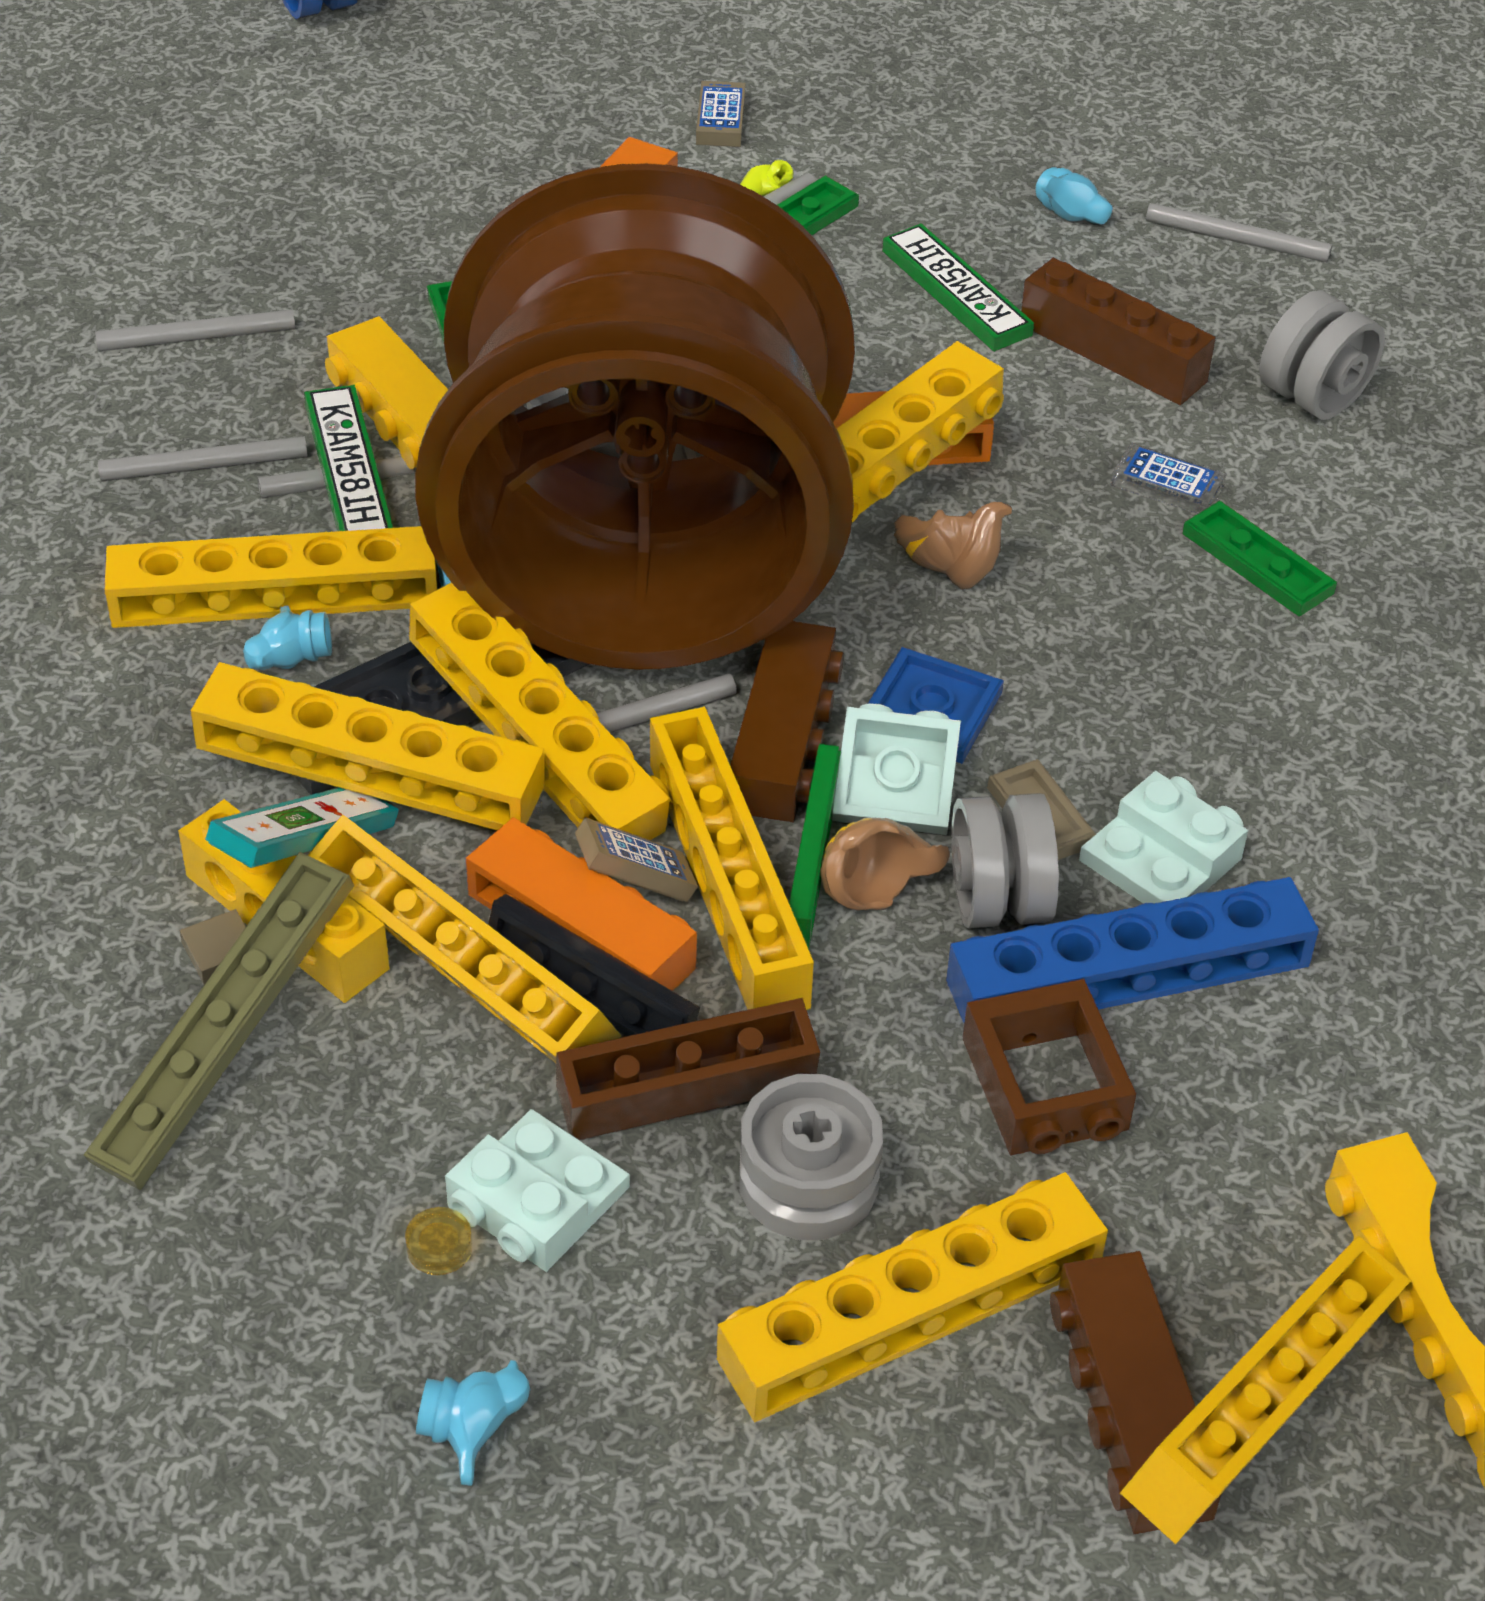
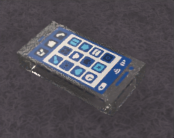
(1168, 478)

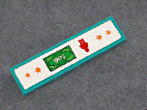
(295, 825)

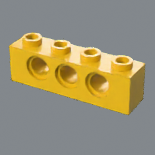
(346, 953)

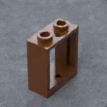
(1037, 1018)

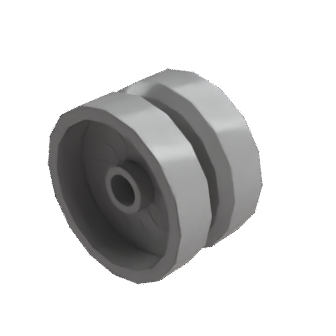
(1321, 354)
(1005, 860)
(810, 1156)

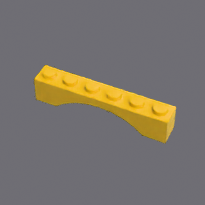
(1387, 1202)

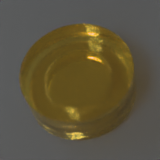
(438, 1241)

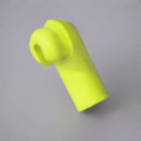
(767, 178)

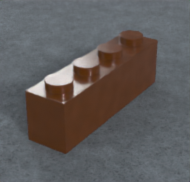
(1118, 331)
(784, 717)
(683, 1068)
(1124, 1364)

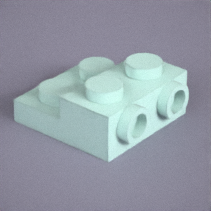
(897, 767)
(1166, 842)
(534, 1189)

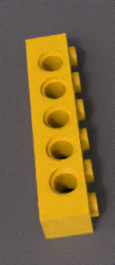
(919, 421)
(263, 573)
(530, 702)
(368, 747)
(730, 861)
(462, 945)
(895, 1321)
(1263, 1390)

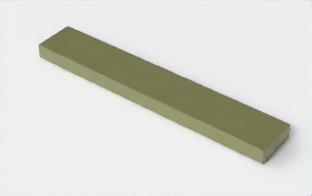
(218, 1021)

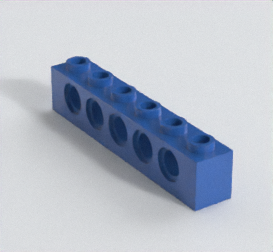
(1144, 948)

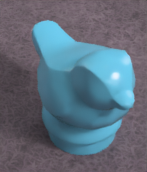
(1072, 196)
(289, 640)
(470, 1411)

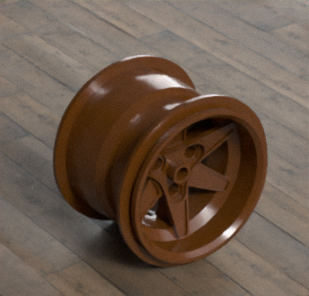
(670, 322)

